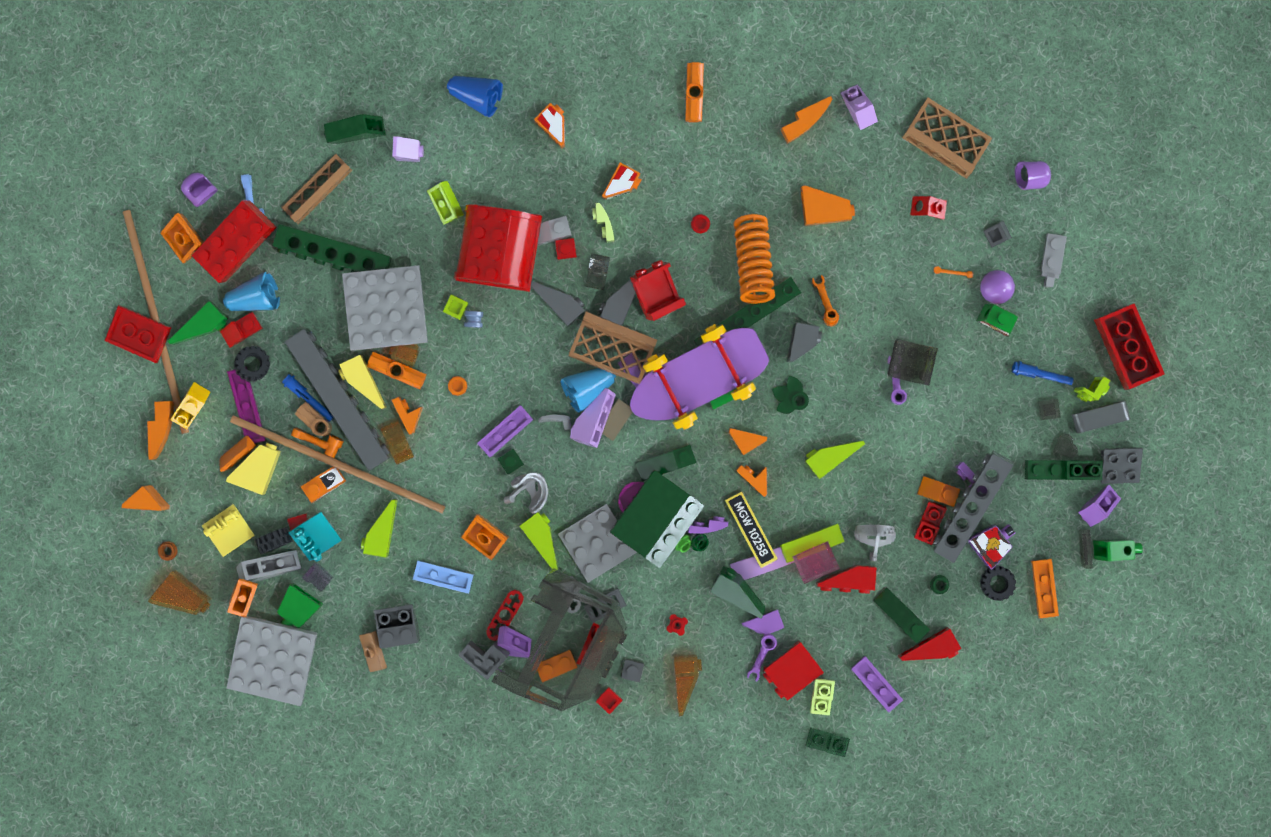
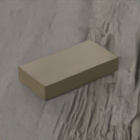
(617, 418)

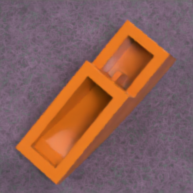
(805, 120)
(160, 428)

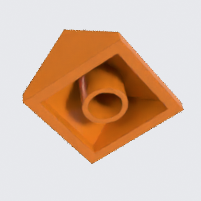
(182, 237)
(146, 499)
(485, 536)

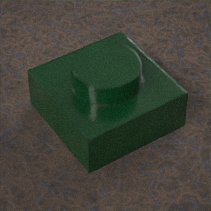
(510, 461)

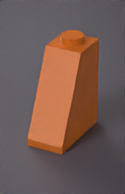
(824, 207)

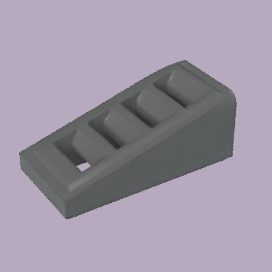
(593, 618)

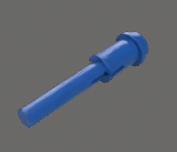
(1032, 371)
(300, 391)

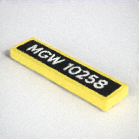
(751, 530)

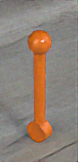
(937, 270)

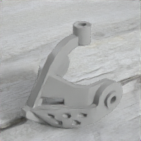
(538, 498)
(862, 531)

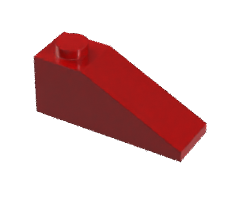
(935, 647)

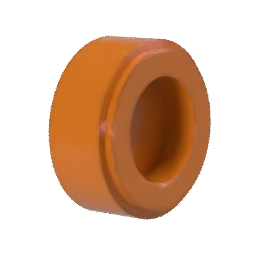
(457, 386)

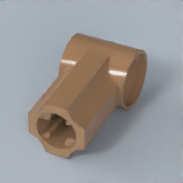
(313, 419)

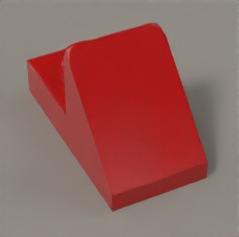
(240, 330)

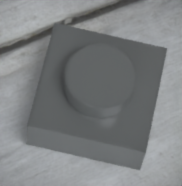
(632, 670)

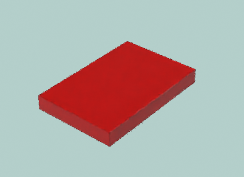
(137, 334)

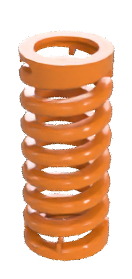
(754, 265)

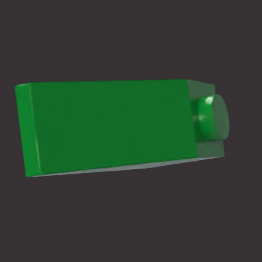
(204, 322)

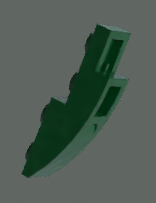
(1063, 470)

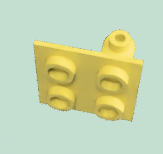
(228, 530)

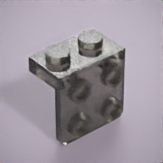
(912, 362)

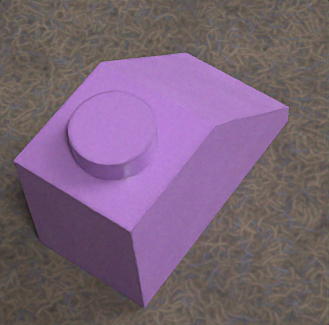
(1099, 506)

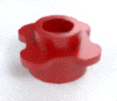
(681, 621)

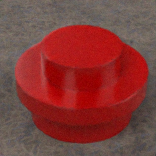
(700, 223)

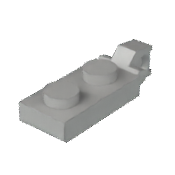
(1052, 258)

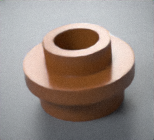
(161, 550)

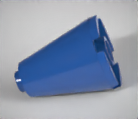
(477, 92)

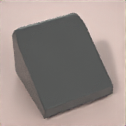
(997, 234)

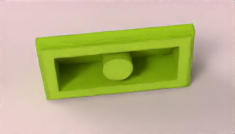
(445, 202)

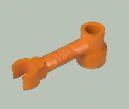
(826, 303)
(331, 446)

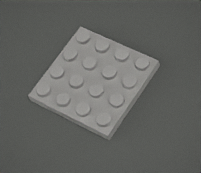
(385, 308)
(271, 660)

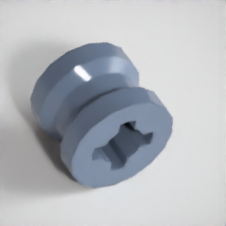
(473, 319)

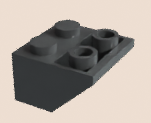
(396, 626)

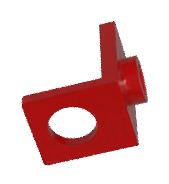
(931, 207)

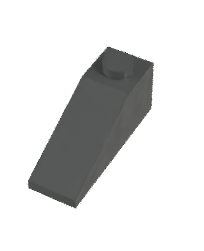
(562, 304)
(618, 304)

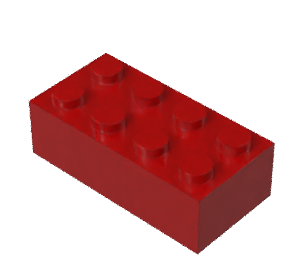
(234, 241)
(1129, 346)

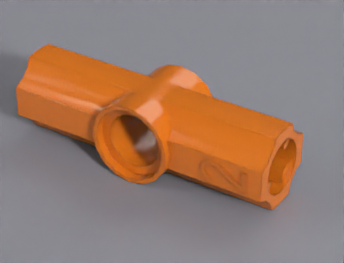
(694, 105)
(408, 375)

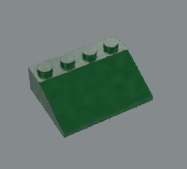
(656, 518)

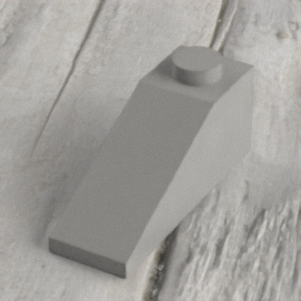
(554, 230)
(268, 566)

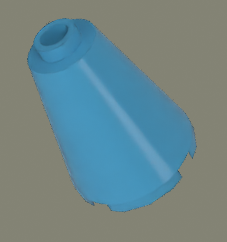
(253, 295)
(586, 386)

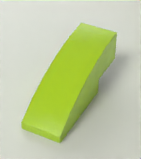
(830, 533)

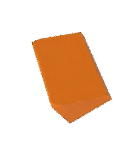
(236, 453)

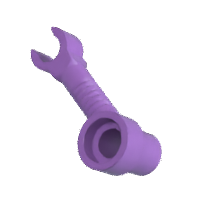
(897, 390)
(762, 654)

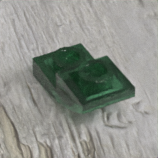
(827, 742)

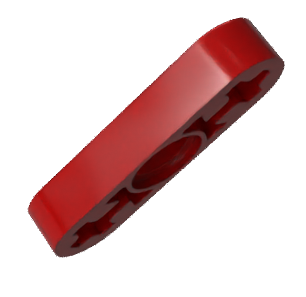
(497, 616)

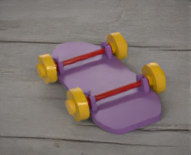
(700, 376)

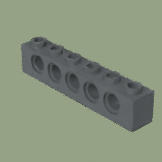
(952, 550)

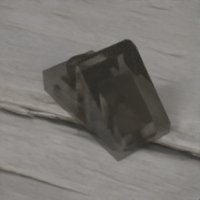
(597, 271)

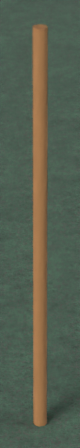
(152, 307)
(337, 464)

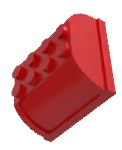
(498, 247)

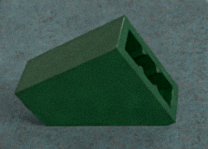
(354, 129)

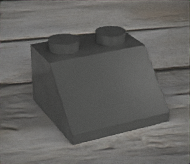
(803, 339)

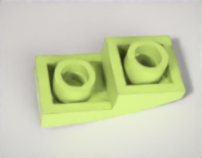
(602, 218)
(822, 696)

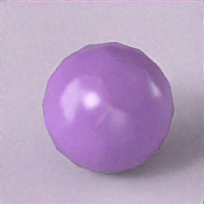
(997, 287)

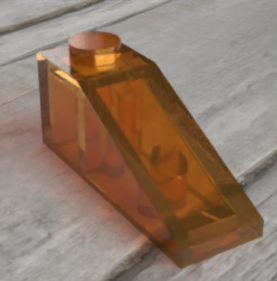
(686, 677)

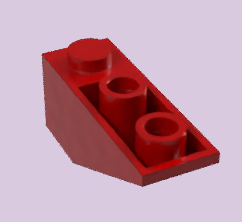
(855, 577)

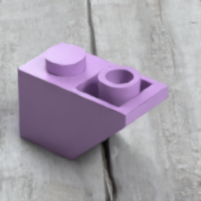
(859, 107)

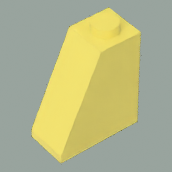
(256, 469)

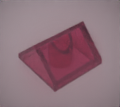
(815, 562)

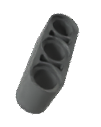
(1101, 417)

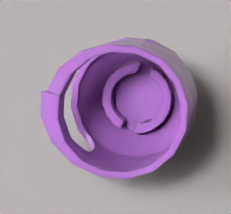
(1038, 175)
(197, 188)

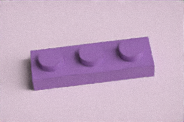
(505, 431)
(876, 684)

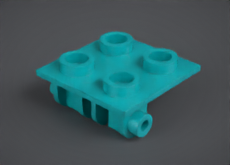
(315, 536)

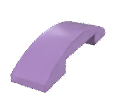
(750, 568)

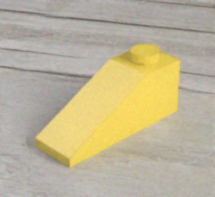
(359, 376)

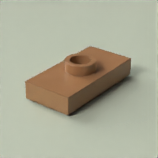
(372, 651)

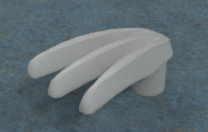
(557, 418)

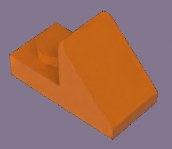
(410, 419)
(758, 482)
(938, 491)

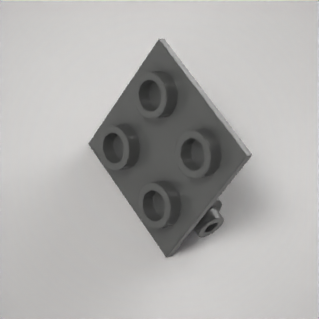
(1121, 465)

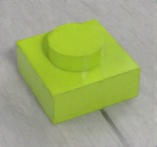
(455, 307)

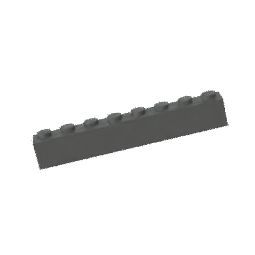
(337, 399)

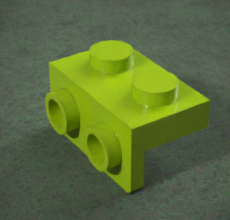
(1097, 388)

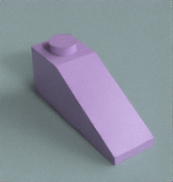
(591, 423)

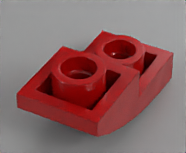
(930, 522)

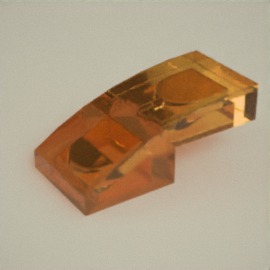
(397, 442)

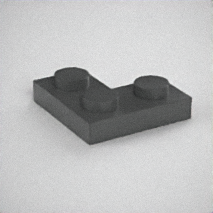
(484, 662)

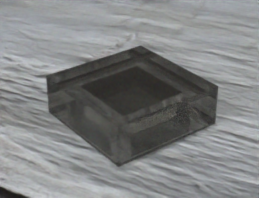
(1049, 409)

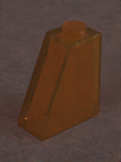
(180, 595)

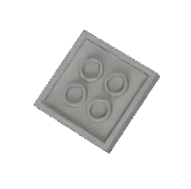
(593, 545)

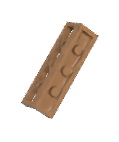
(332, 182)

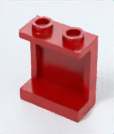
(656, 291)
(792, 671)

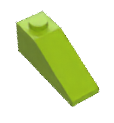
(828, 458)
(540, 535)
(379, 536)

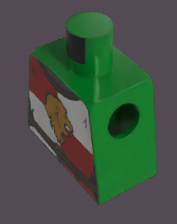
(997, 319)

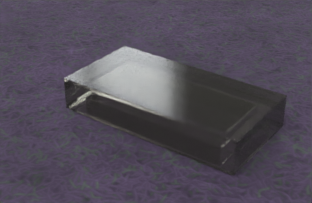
(1085, 548)

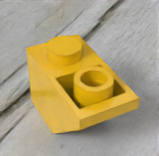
(190, 405)

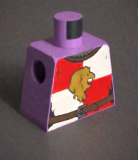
(992, 544)

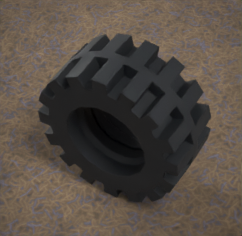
(255, 352)
(273, 540)
(998, 595)

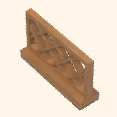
(940, 152)
(617, 332)

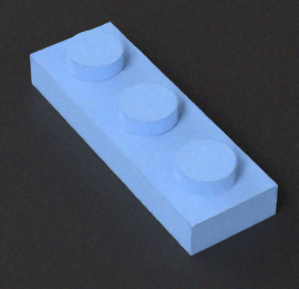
(443, 577)

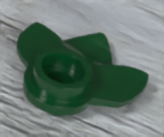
(787, 395)

